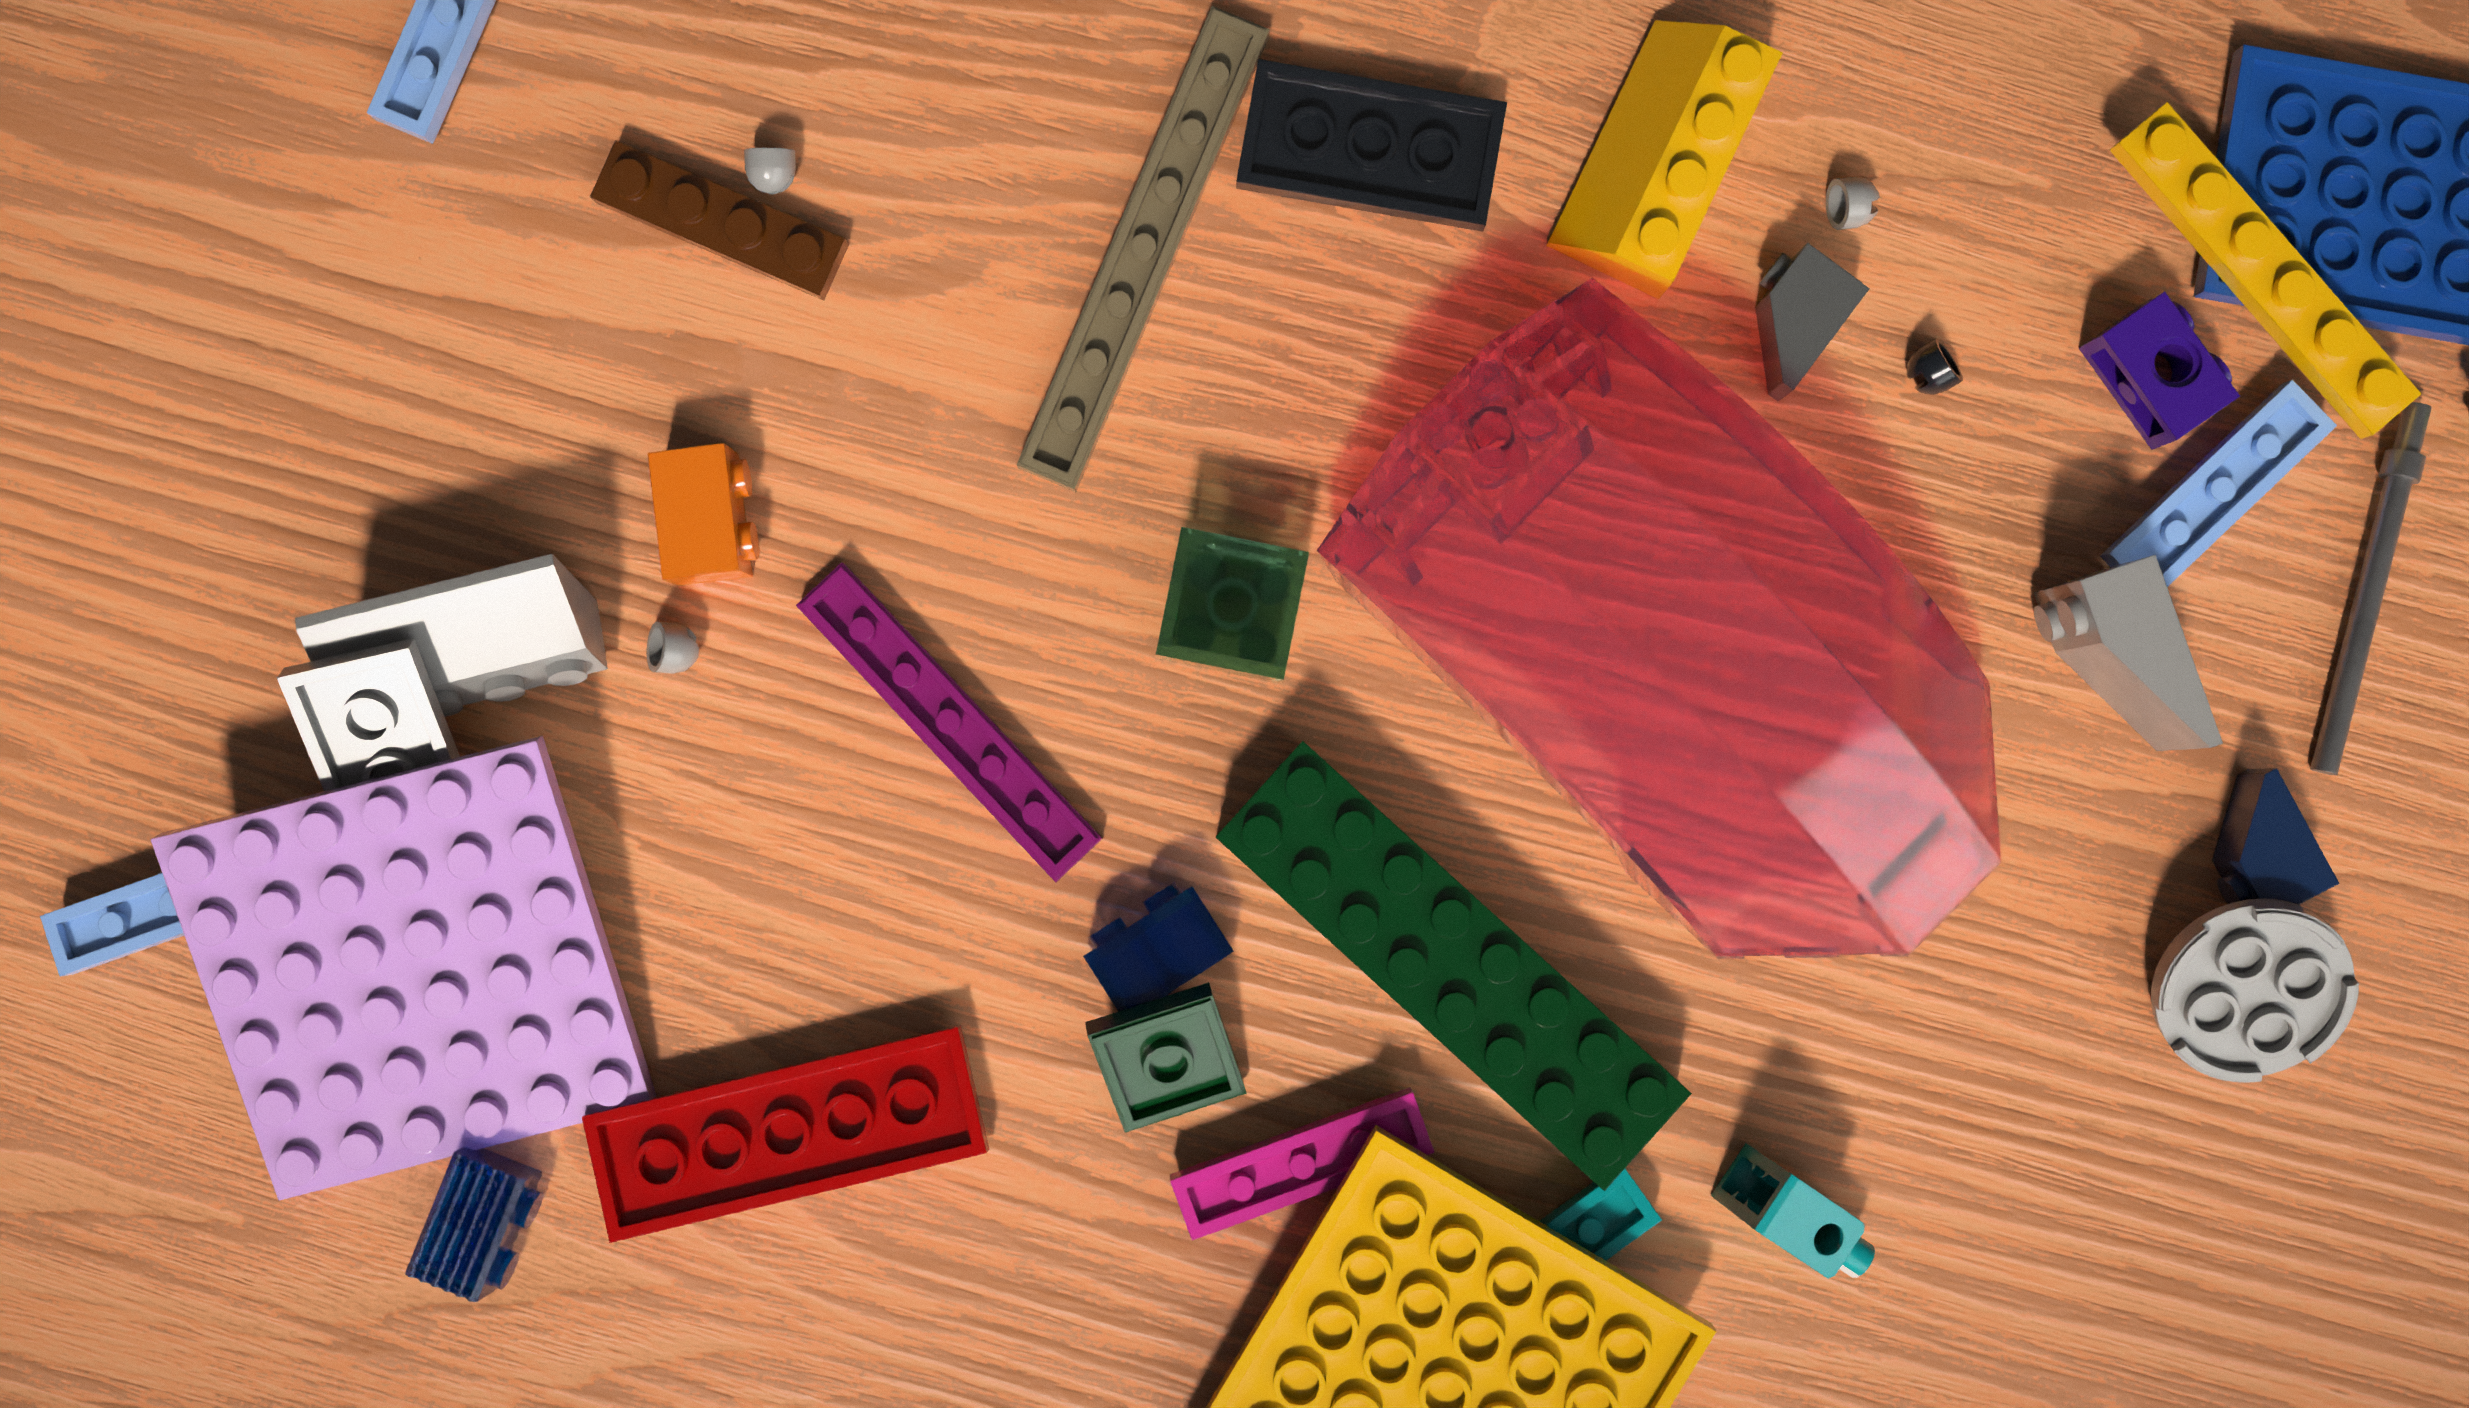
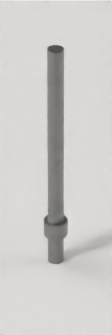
(2400, 470)

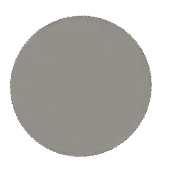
(2254, 989)

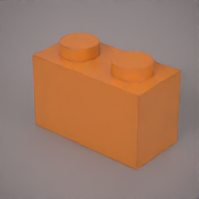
(702, 514)

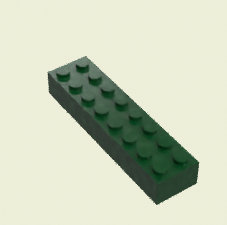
(1453, 965)

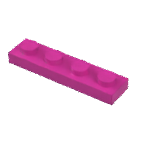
(1290, 1164)

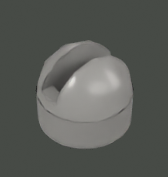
(770, 168)
(1851, 202)
(671, 648)

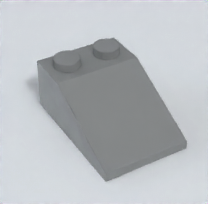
(2131, 650)

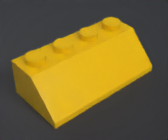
(1664, 152)

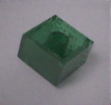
(1232, 605)

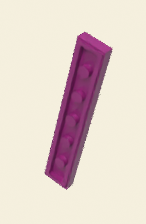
(949, 722)

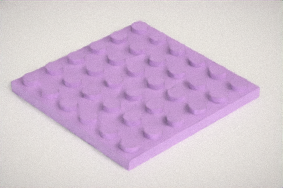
(406, 967)

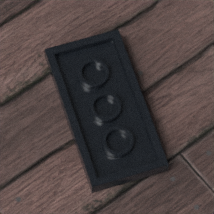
(1371, 145)

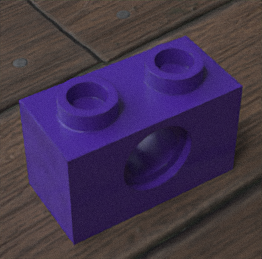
(2125, 363)

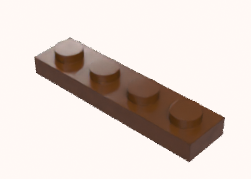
(719, 220)

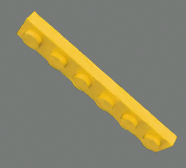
(2265, 272)

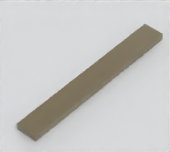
(1143, 249)

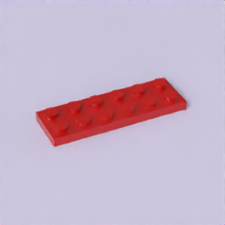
(785, 1133)

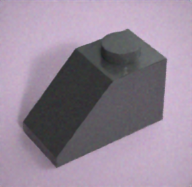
(1801, 314)

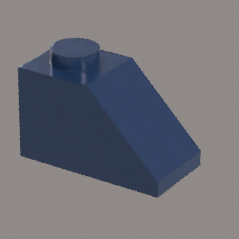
(2267, 845)

